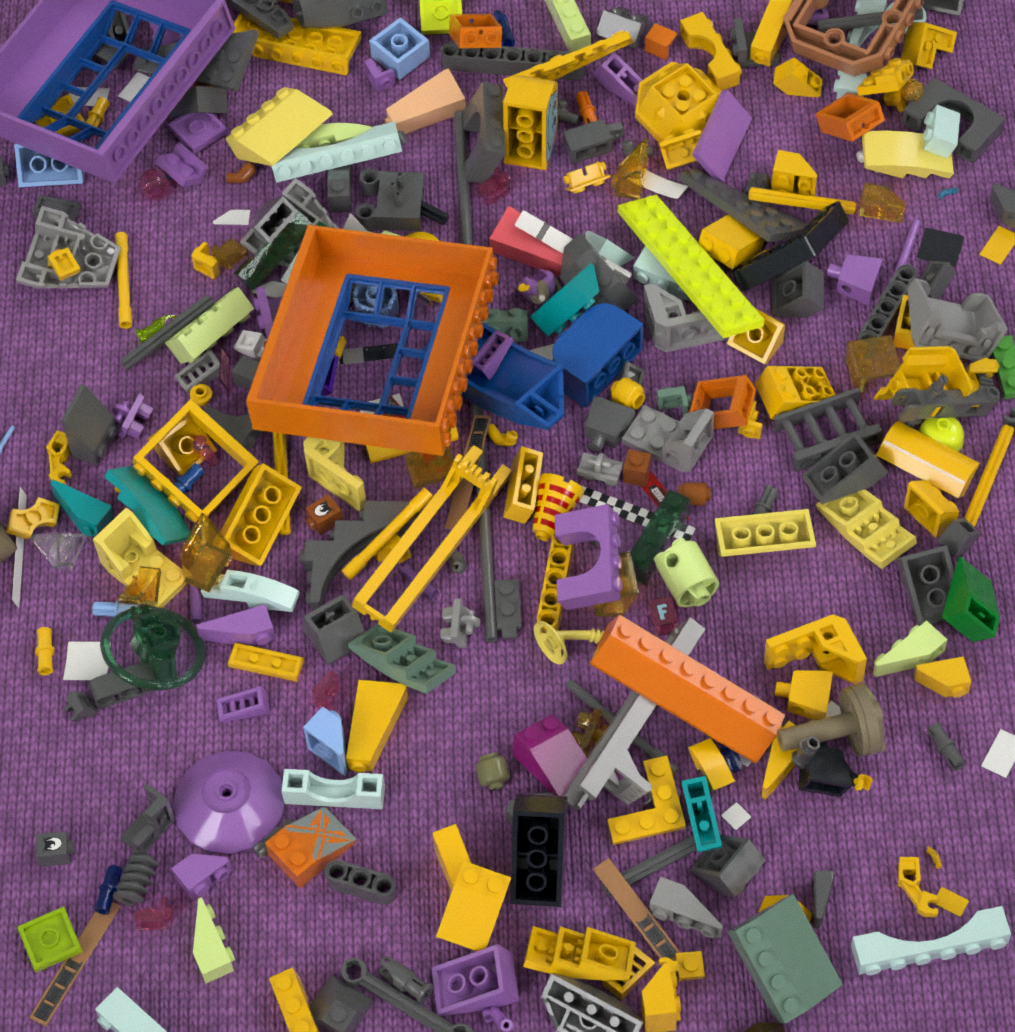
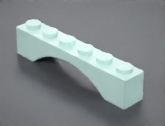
(847, 82)
(374, 143)
(880, 952)

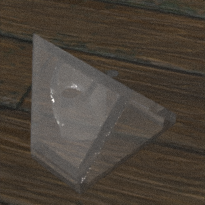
(60, 548)

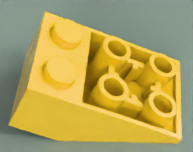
(792, 387)

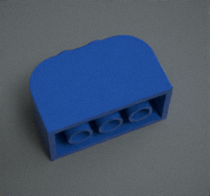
(596, 350)

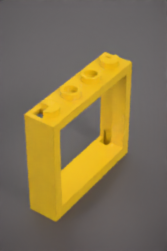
(220, 436)

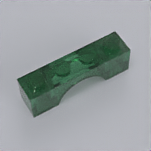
(264, 261)
(666, 519)

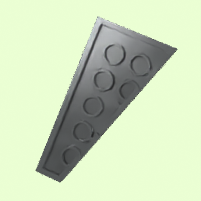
(265, 14)
(225, 68)
(757, 216)

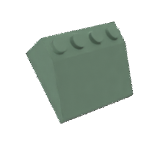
(785, 959)

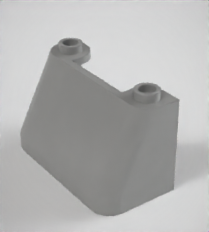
(968, 328)

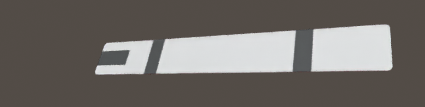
(557, 239)

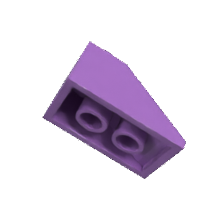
(475, 982)

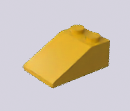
(473, 906)

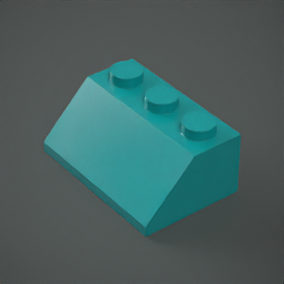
(567, 302)

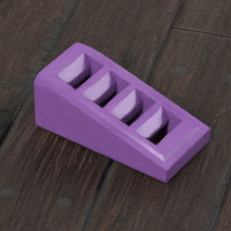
(487, 367)
(244, 712)

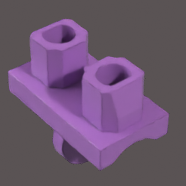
(138, 409)

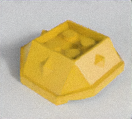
(662, 103)

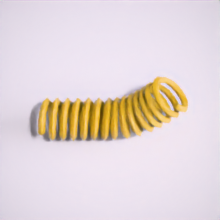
(933, 855)

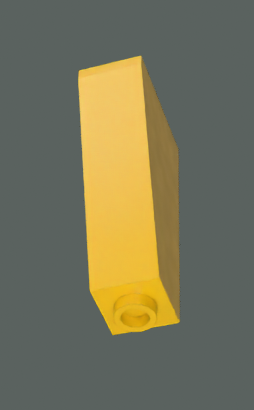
(770, 32)
(373, 720)
(450, 852)

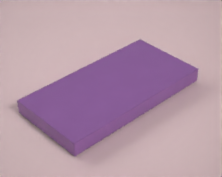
(722, 136)

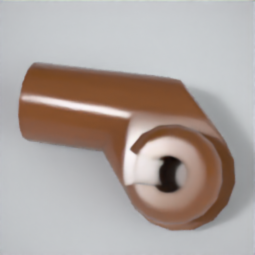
(243, 175)

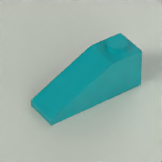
(85, 511)
(701, 814)

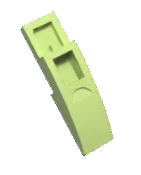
(331, 134)

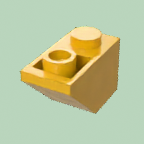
(797, 79)

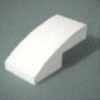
(250, 344)

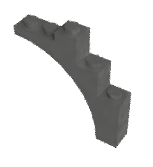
(326, 558)

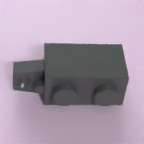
(591, 140)

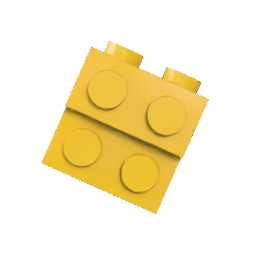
(888, 78)

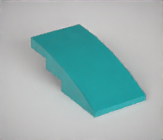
(149, 505)

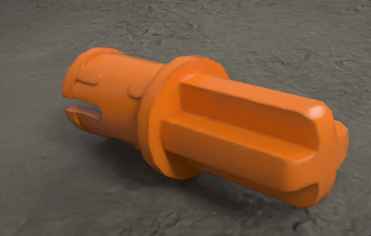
(586, 110)

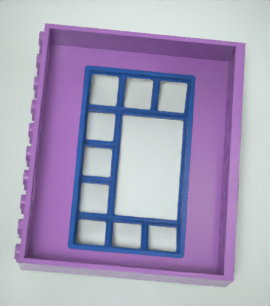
(59, 42)

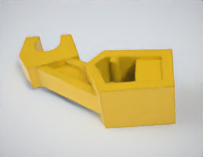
(57, 469)
(920, 899)

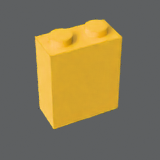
(730, 241)

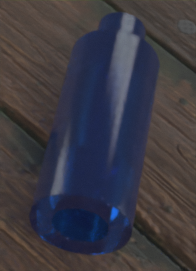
(507, 36)

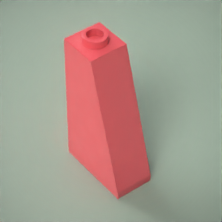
(522, 247)

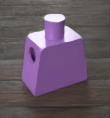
(857, 276)

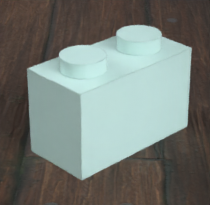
(941, 131)

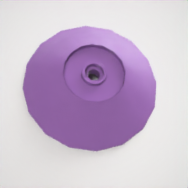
(233, 821)

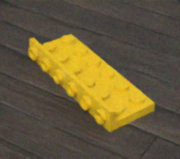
(305, 47)

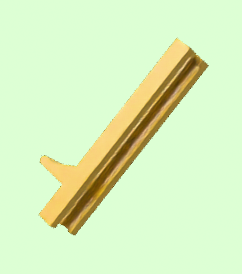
(460, 469)

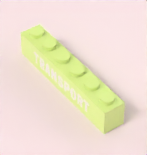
(570, 23)

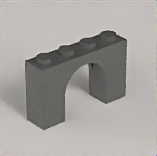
(485, 117)
(984, 123)
(238, 426)

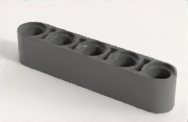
(890, 302)

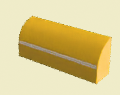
(928, 459)

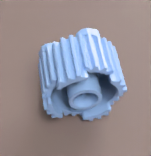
(364, 301)

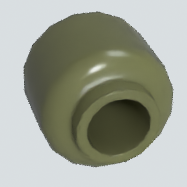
(492, 771)

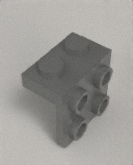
(742, 45)

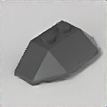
(612, 289)
(584, 1008)

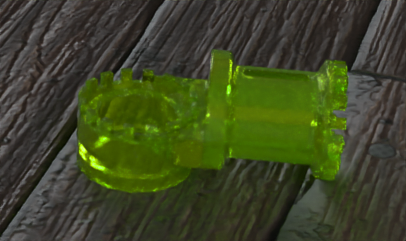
(154, 327)

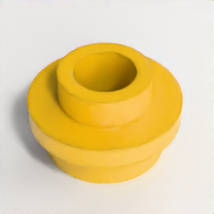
(203, 399)

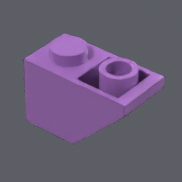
(200, 872)

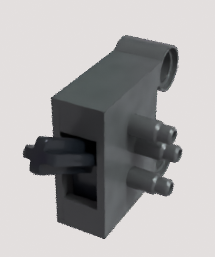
(398, 202)

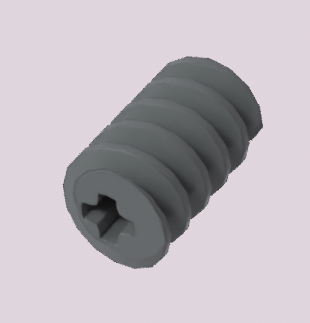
(135, 878)

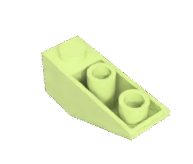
(919, 647)
(208, 949)

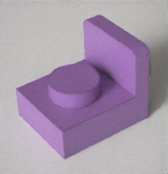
(379, 79)

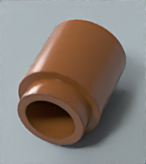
(696, 492)

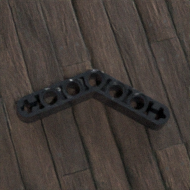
(793, 251)

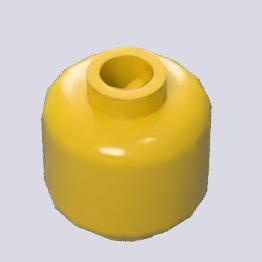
(627, 393)

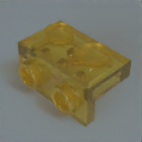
(428, 468)

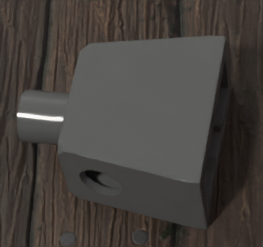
(607, 423)

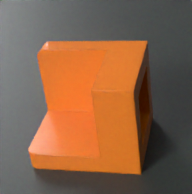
(659, 40)

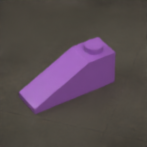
(618, 78)
(244, 627)

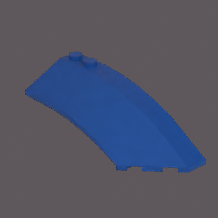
(522, 389)

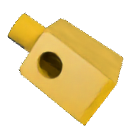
(807, 693)

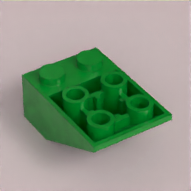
(972, 603)

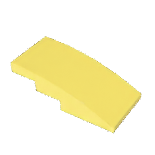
(902, 154)
(868, 527)

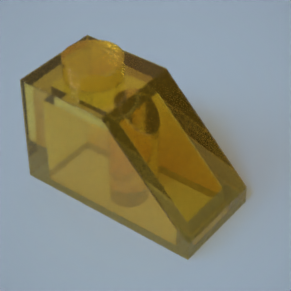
(881, 203)

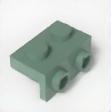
(510, 322)

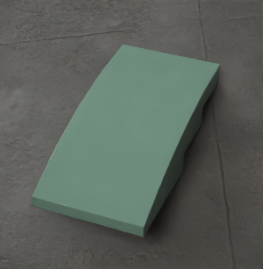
(402, 658)

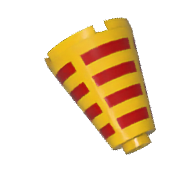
(553, 498)

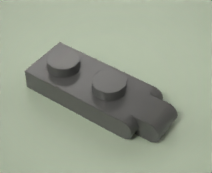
(507, 607)

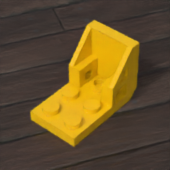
(826, 634)

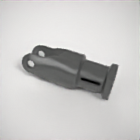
(405, 979)

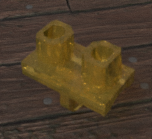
(591, 723)

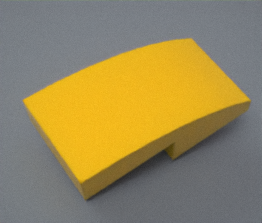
(712, 764)

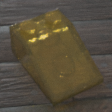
(204, 555)

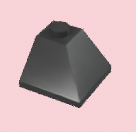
(339, 1006)

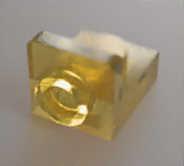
(229, 253)

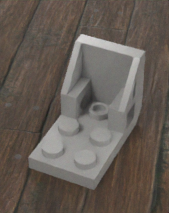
(676, 332)
(670, 440)

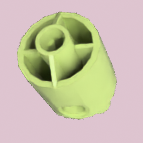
(687, 573)

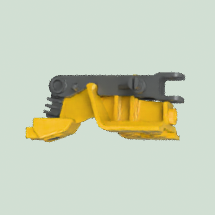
(938, 386)

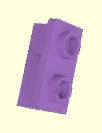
(182, 166)

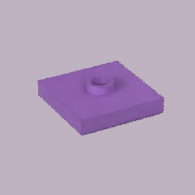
(197, 130)

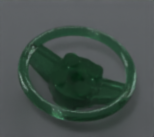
(155, 642)

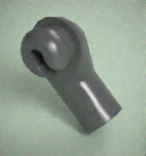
(564, 114)
(627, 148)
(457, 562)

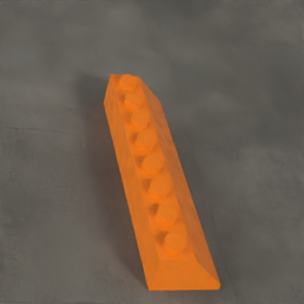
(686, 688)

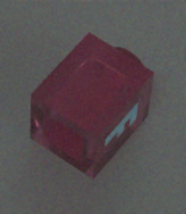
(662, 615)

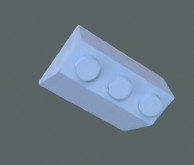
(41, 170)

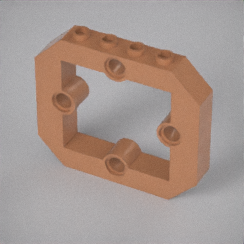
(843, 55)

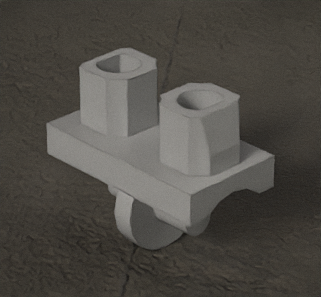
(600, 468)
(461, 621)

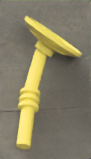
(555, 640)

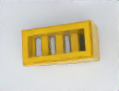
(622, 991)

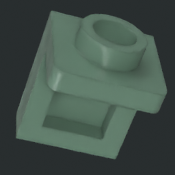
(673, 397)

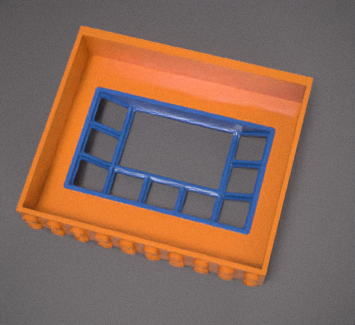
(313, 318)

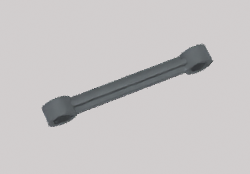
(398, 999)

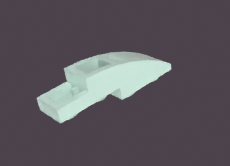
(254, 590)

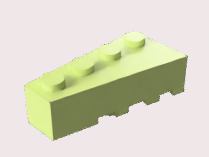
(210, 326)

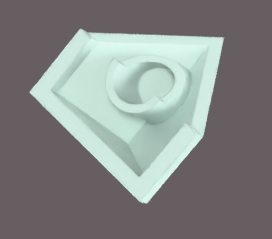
(608, 249)

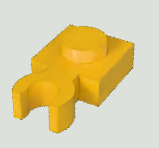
(687, 965)

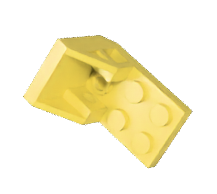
(326, 467)
(126, 546)

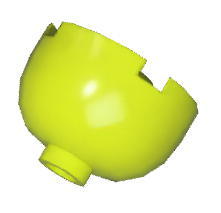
(944, 430)

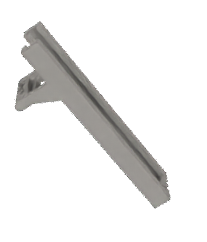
(612, 747)

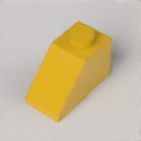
(945, 677)

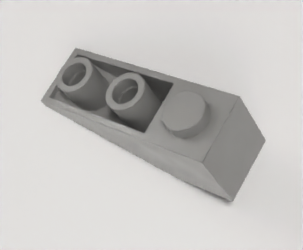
(679, 905)

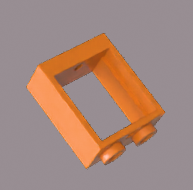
(482, 33)
(851, 113)
(743, 395)

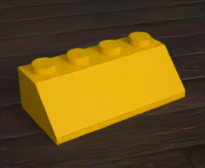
(259, 514)

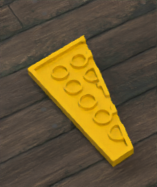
(563, 65)

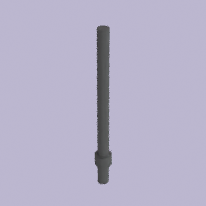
(609, 716)

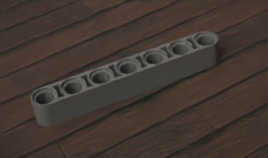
(500, 60)

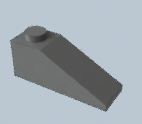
(339, 189)

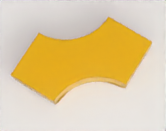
(23, 522)

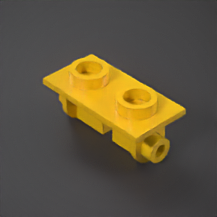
(594, 175)

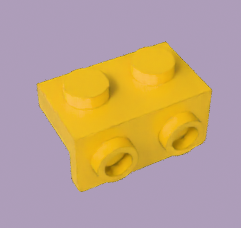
(679, 150)

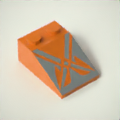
(309, 845)

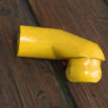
(501, 439)

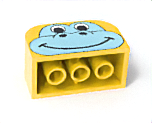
(530, 121)

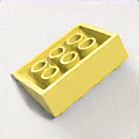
(277, 127)

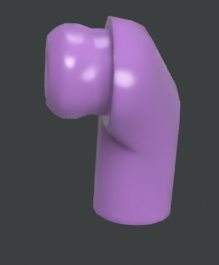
(498, 1017)

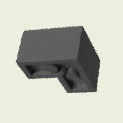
(201, 100)
(150, 823)

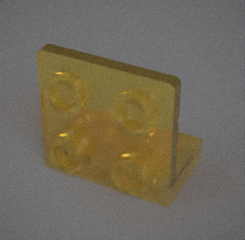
(871, 360)

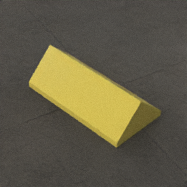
(764, 532)

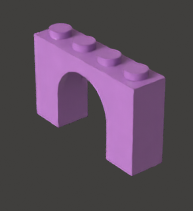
(603, 580)

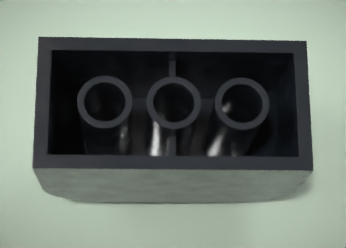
(538, 850)

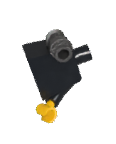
(825, 769)

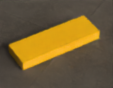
(266, 662)

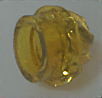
(912, 90)

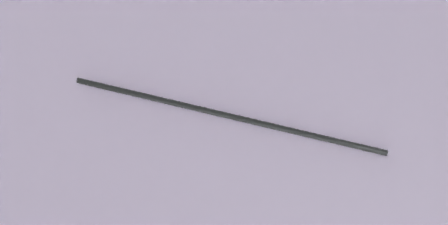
(484, 520)

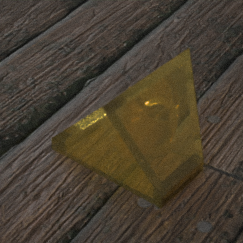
(143, 587)

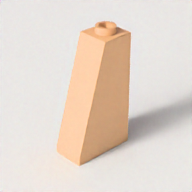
(427, 104)

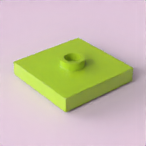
(49, 939)

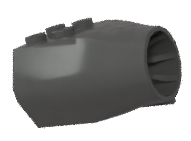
(337, 13)

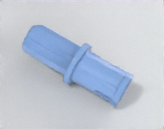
(111, 609)

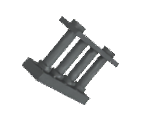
(807, 457)

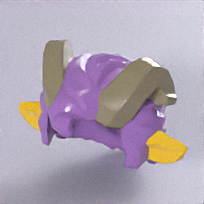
(539, 287)

